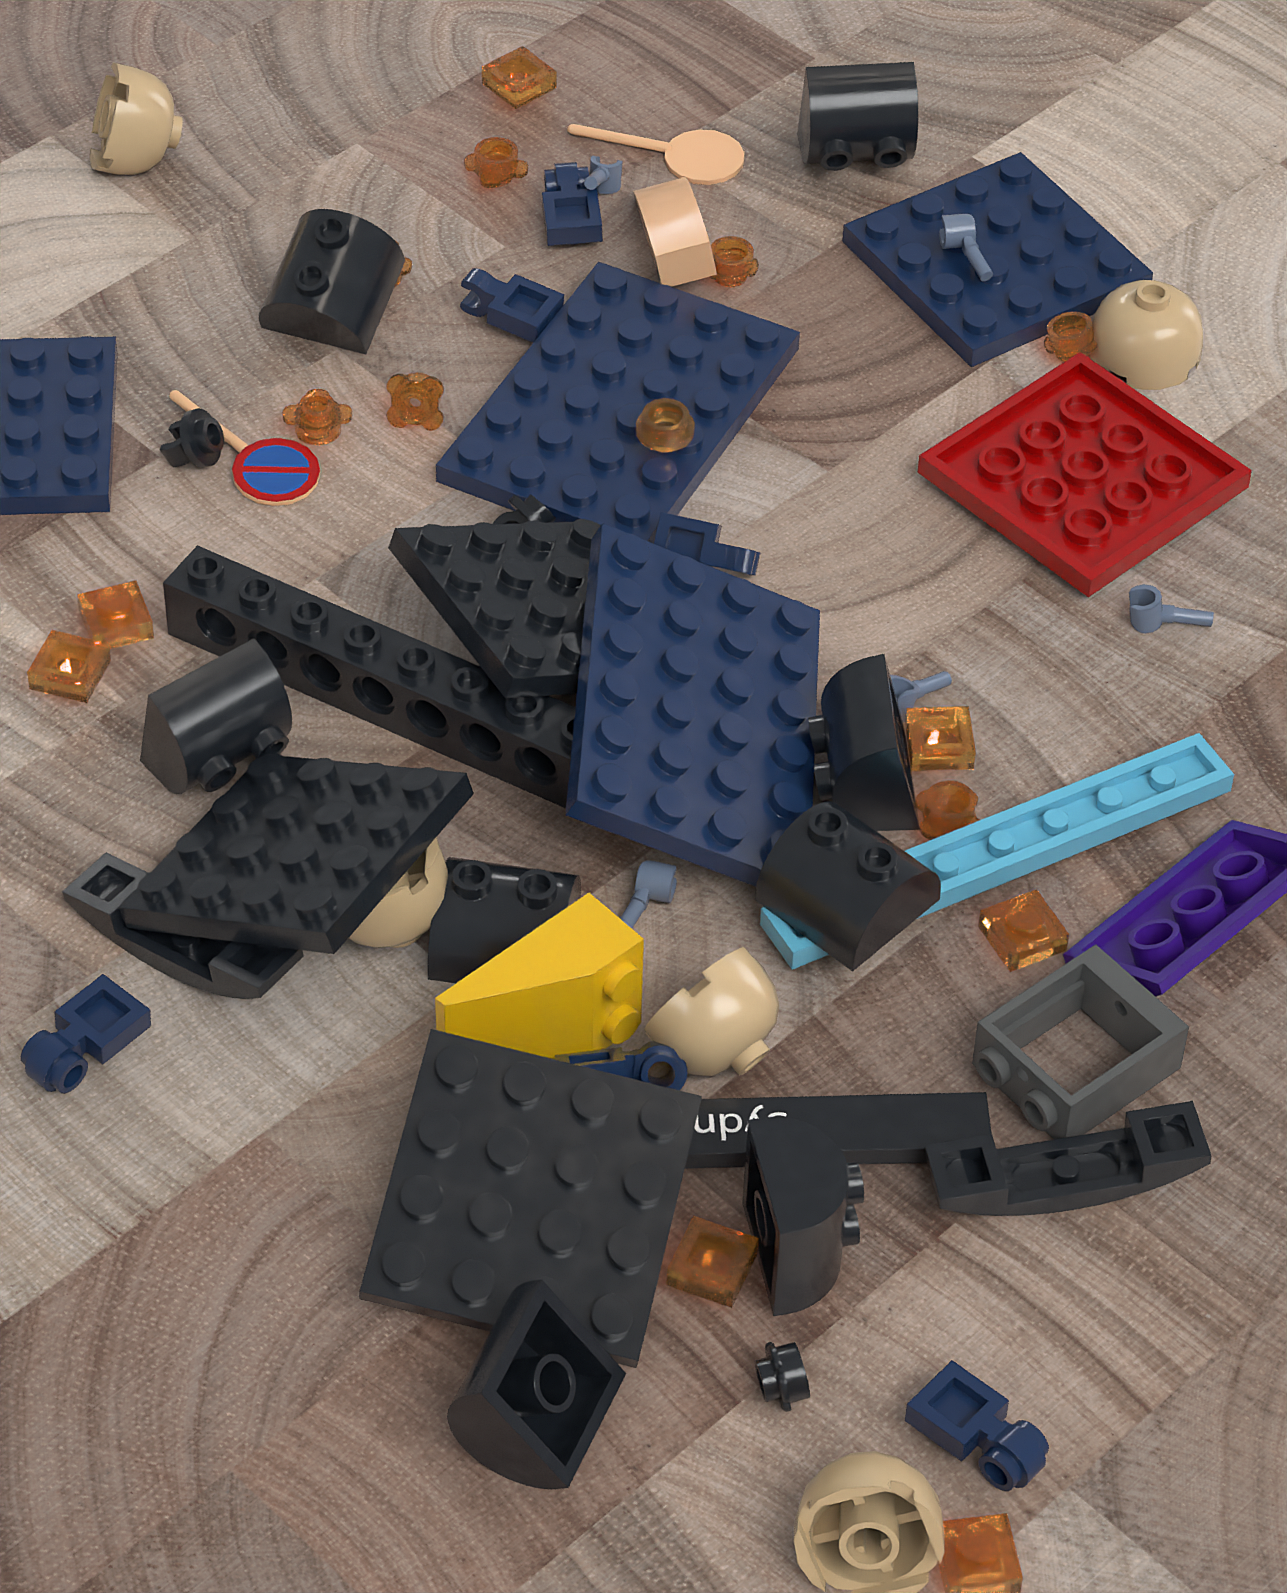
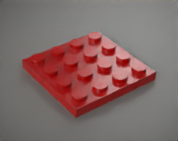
(1084, 473)

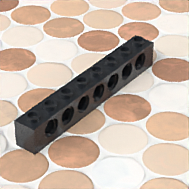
(374, 672)

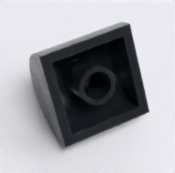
(859, 115)
(333, 281)
(215, 720)
(865, 747)
(844, 884)
(490, 910)
(800, 1208)
(535, 1392)

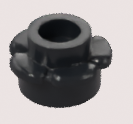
(782, 1375)

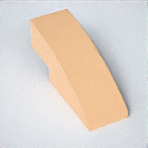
(675, 232)

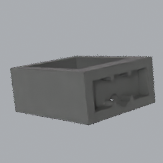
(1116, 1004)

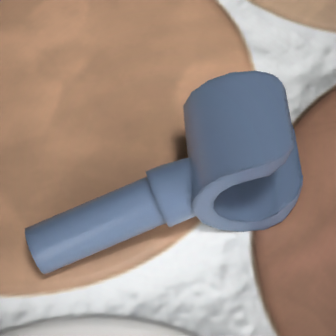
(603, 176)
(960, 232)
(1149, 613)
(909, 691)
(653, 882)

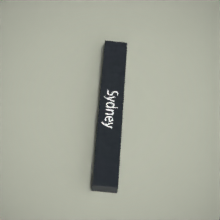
(863, 1126)

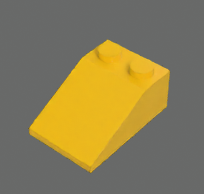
(555, 989)

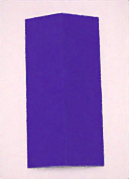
(1194, 906)

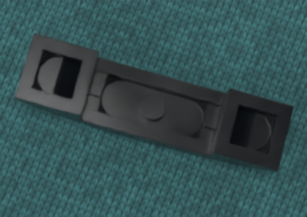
(203, 963)
(1070, 1171)

